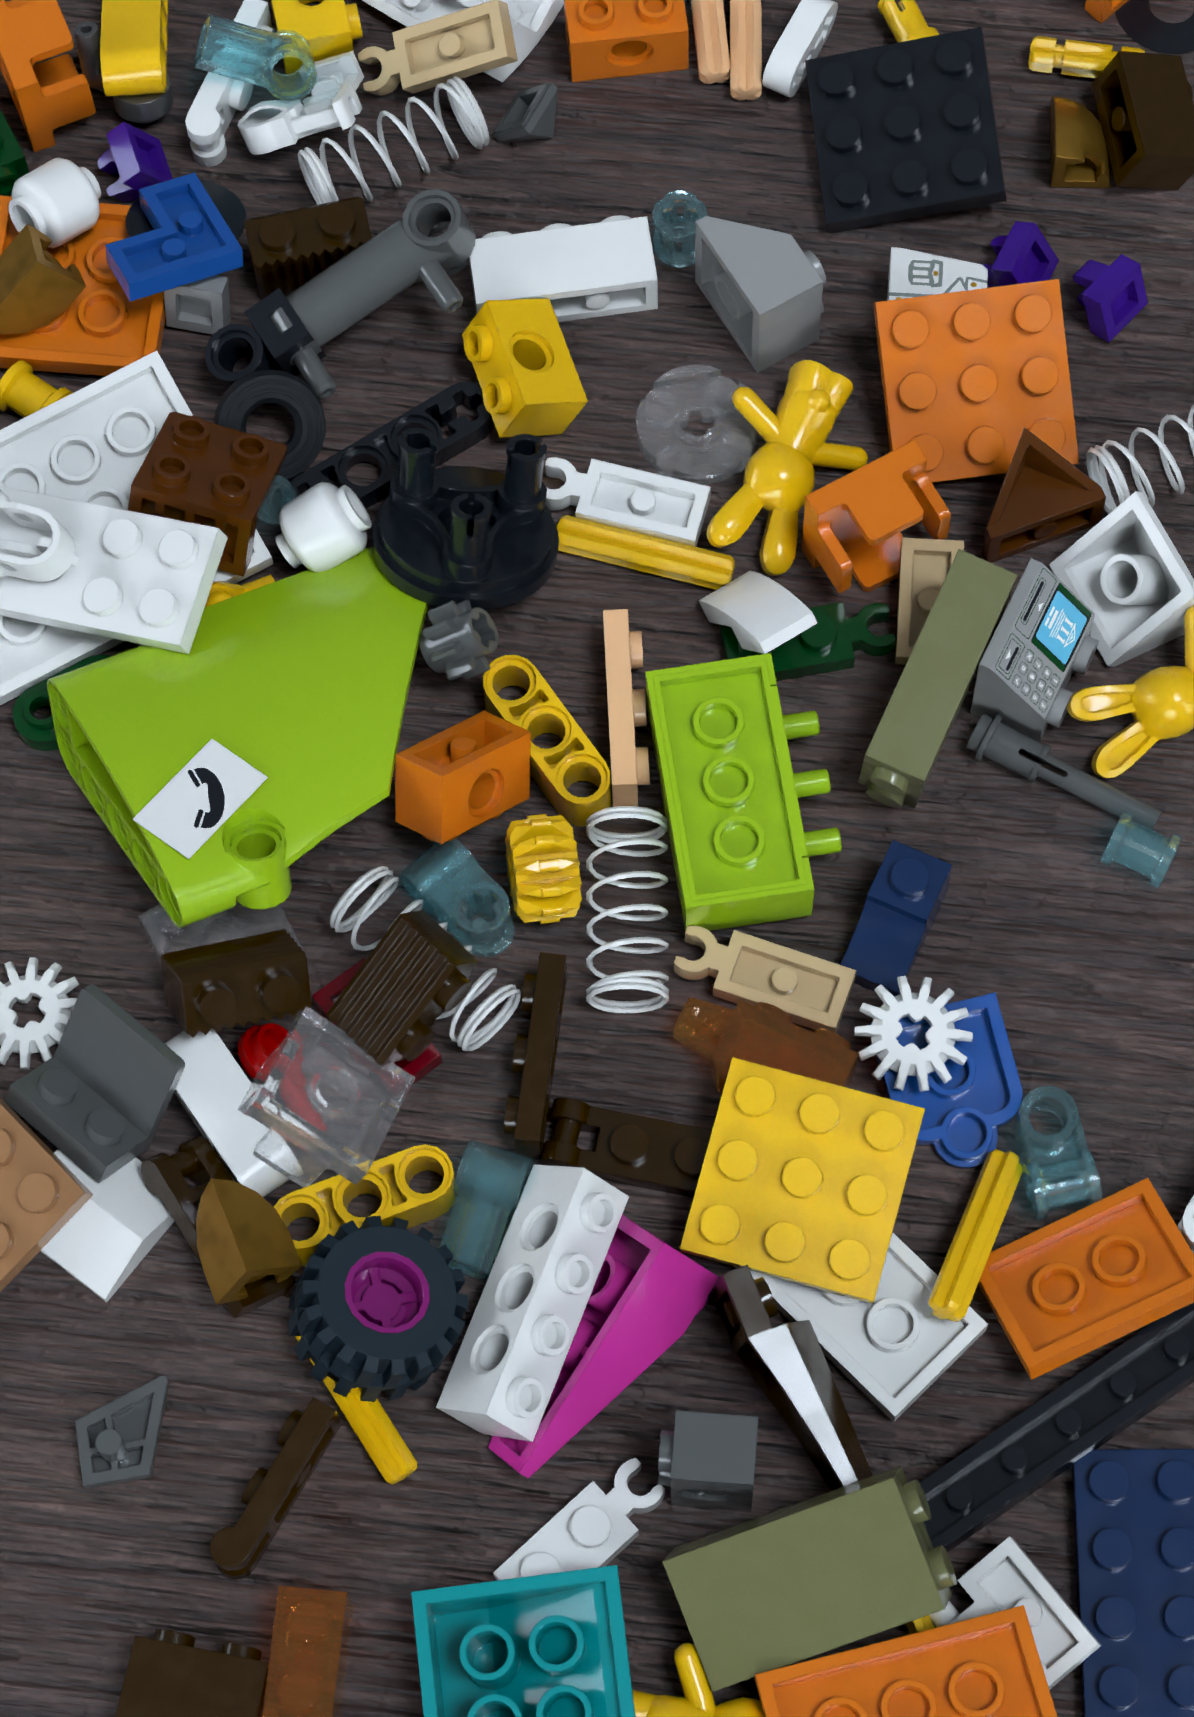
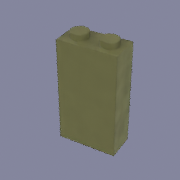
(935, 680)
(810, 1577)

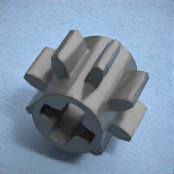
(458, 640)

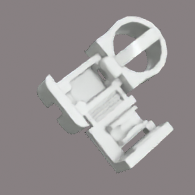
(331, 105)

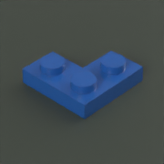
(184, 247)

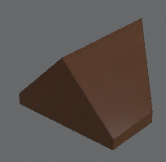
(1040, 501)

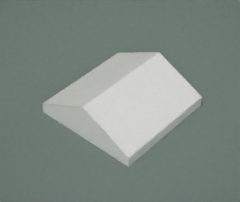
(110, 1230)

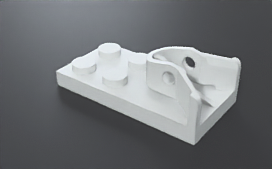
(105, 569)

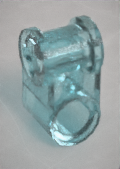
(456, 892)
(1056, 1166)

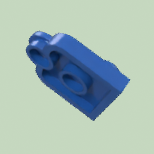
(978, 1099)

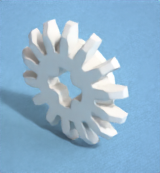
(53, 1004)
(910, 1059)

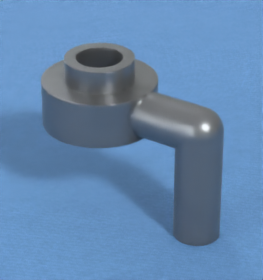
(134, 108)

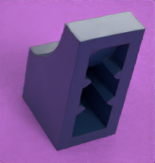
(896, 916)

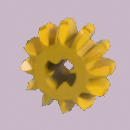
(543, 868)

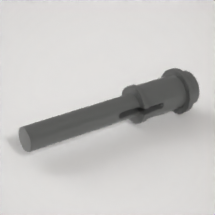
(1004, 744)

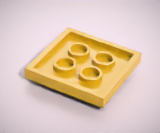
(802, 1180)

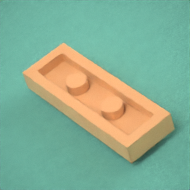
(625, 708)

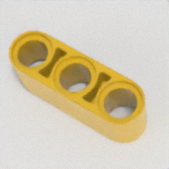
(134, 47)
(541, 713)
(386, 1179)

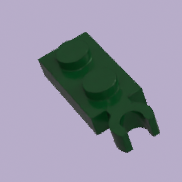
(826, 645)

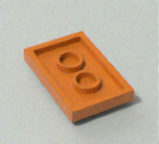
(1089, 1278)

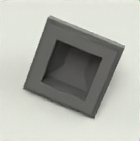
(529, 115)

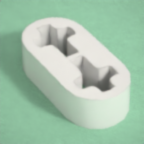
(799, 42)

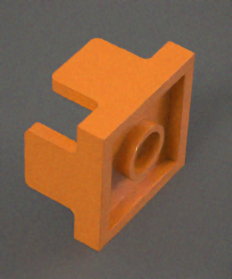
(52, 90)
(860, 518)

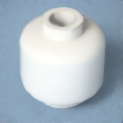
(56, 200)
(323, 527)

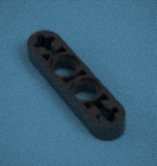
(382, 448)

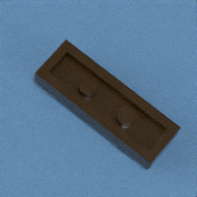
(536, 1055)

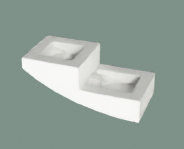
(758, 612)

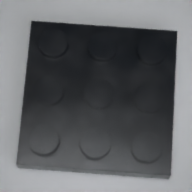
(905, 130)

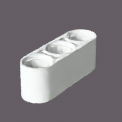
(211, 1095)

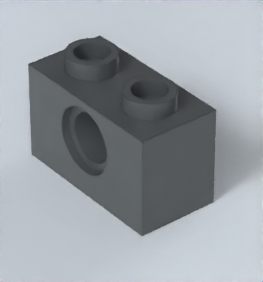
(709, 1460)

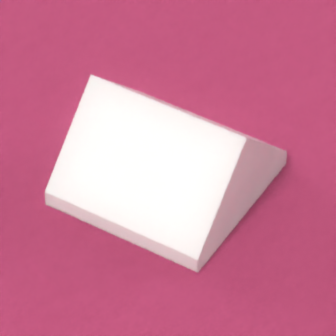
(1130, 581)

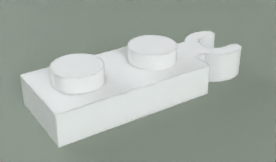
(631, 499)
(586, 1531)

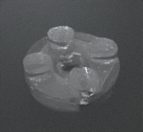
(690, 457)

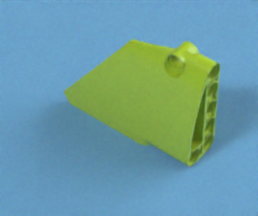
(289, 679)

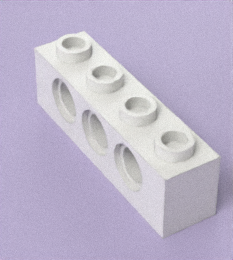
(533, 1302)

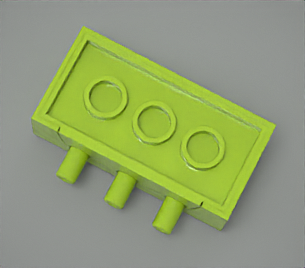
(735, 792)

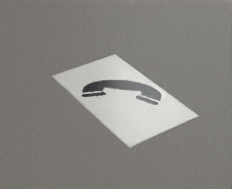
(200, 798)

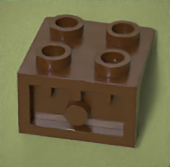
(209, 479)

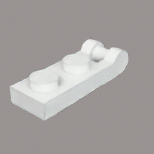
(221, 97)

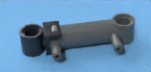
(299, 324)

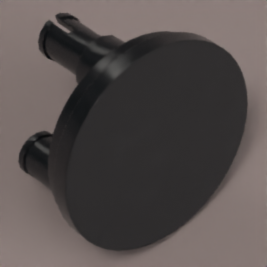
(466, 527)

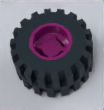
(377, 1308)

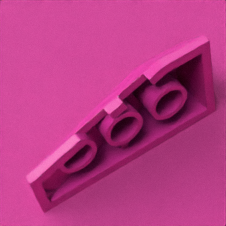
(632, 1317)

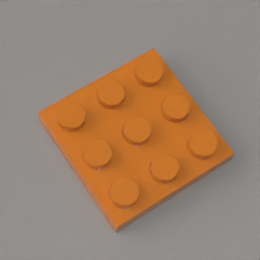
(101, 326)
(973, 373)

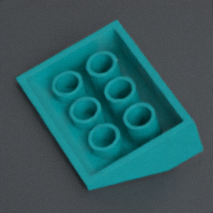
(525, 1647)

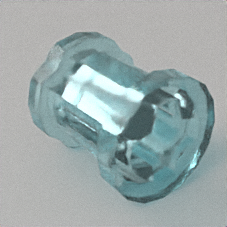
(666, 223)
(1141, 849)

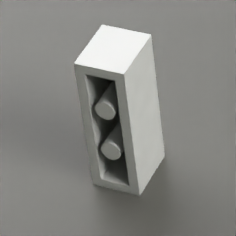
(580, 268)

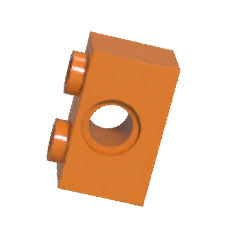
(625, 37)
(462, 777)

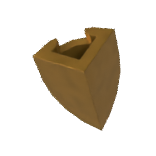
(1077, 147)
(34, 283)
(241, 1240)

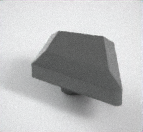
(123, 1436)

